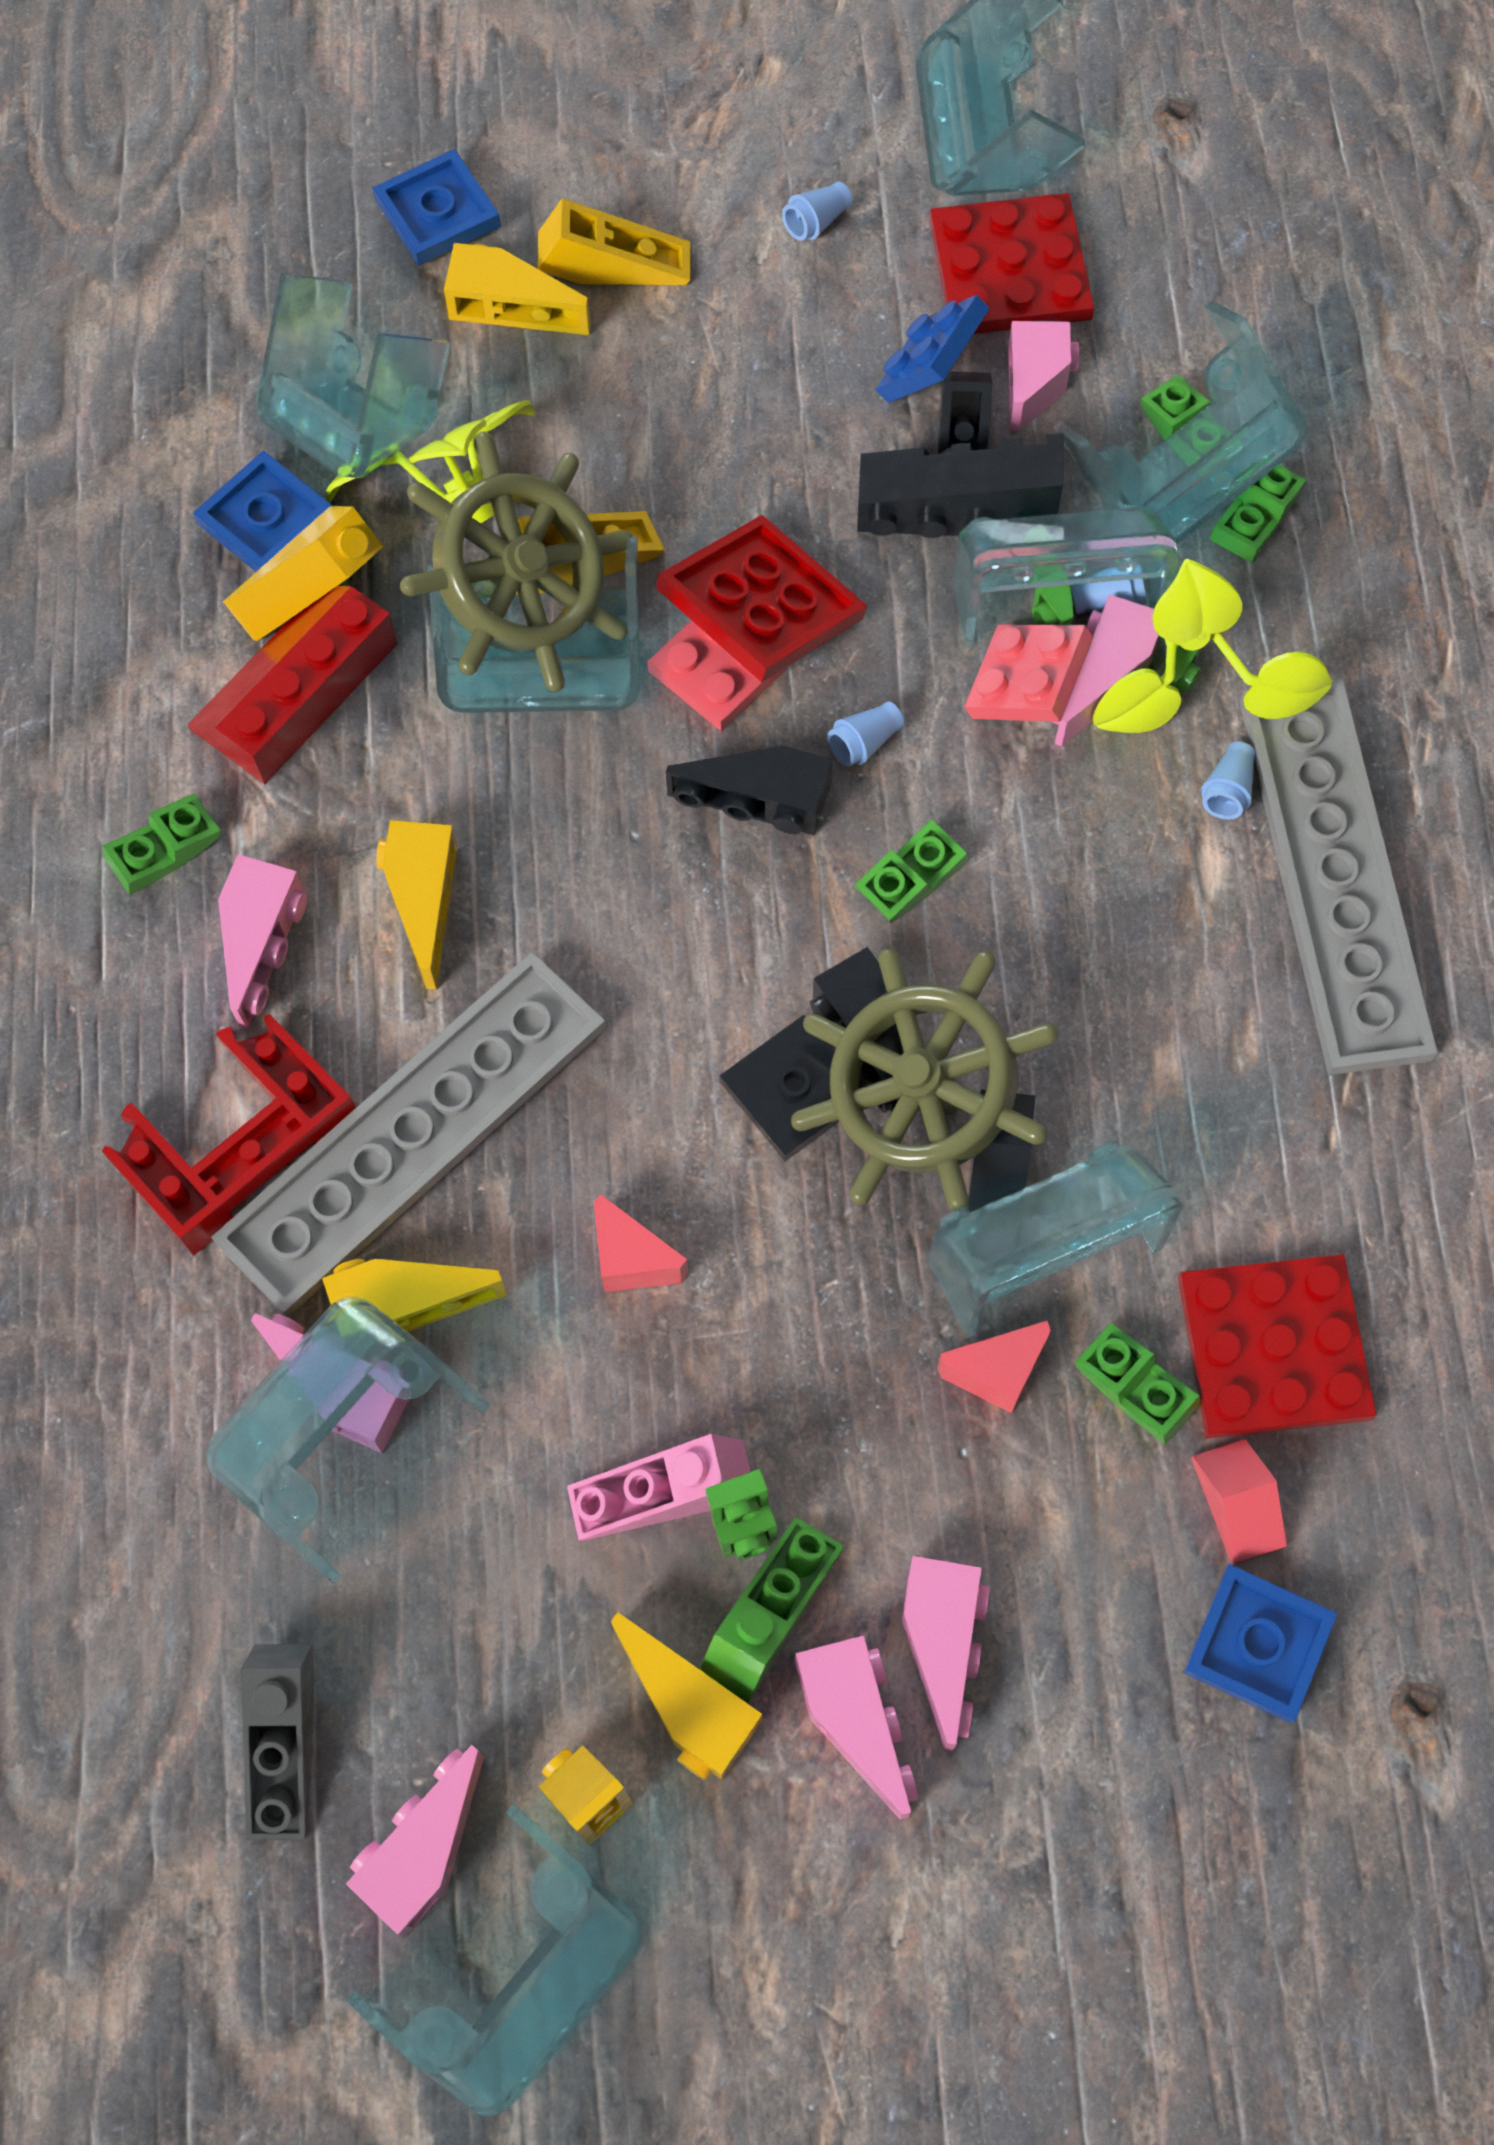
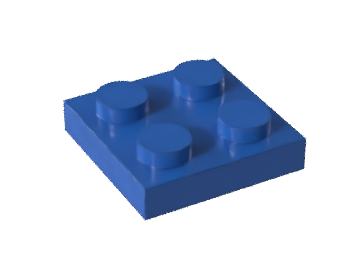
(436, 207)
(931, 348)
(260, 511)
(1260, 1643)

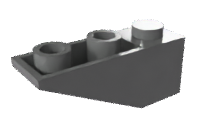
(277, 1739)

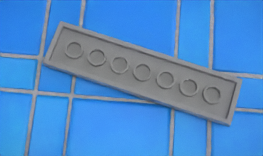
(1340, 888)
(408, 1133)

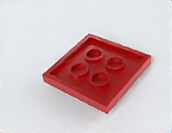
(1016, 258)
(761, 597)
(1276, 1346)

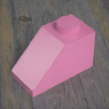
(1038, 368)

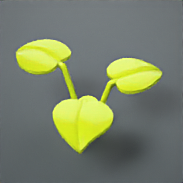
(453, 444)
(1188, 615)

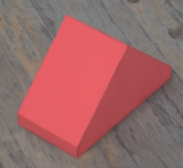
(632, 1254)
(996, 1366)
(1242, 1500)

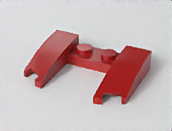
(200, 1198)

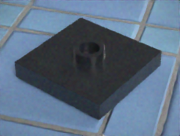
(779, 1080)

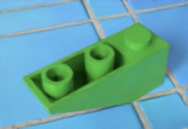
(770, 1609)

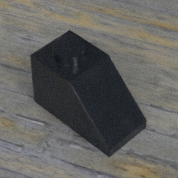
(965, 410)

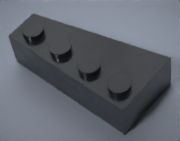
(946, 491)

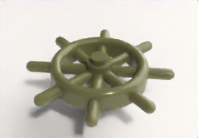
(517, 562)
(924, 1078)

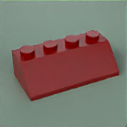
(296, 681)

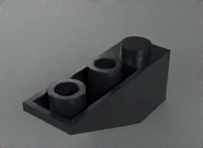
(763, 785)
(844, 992)

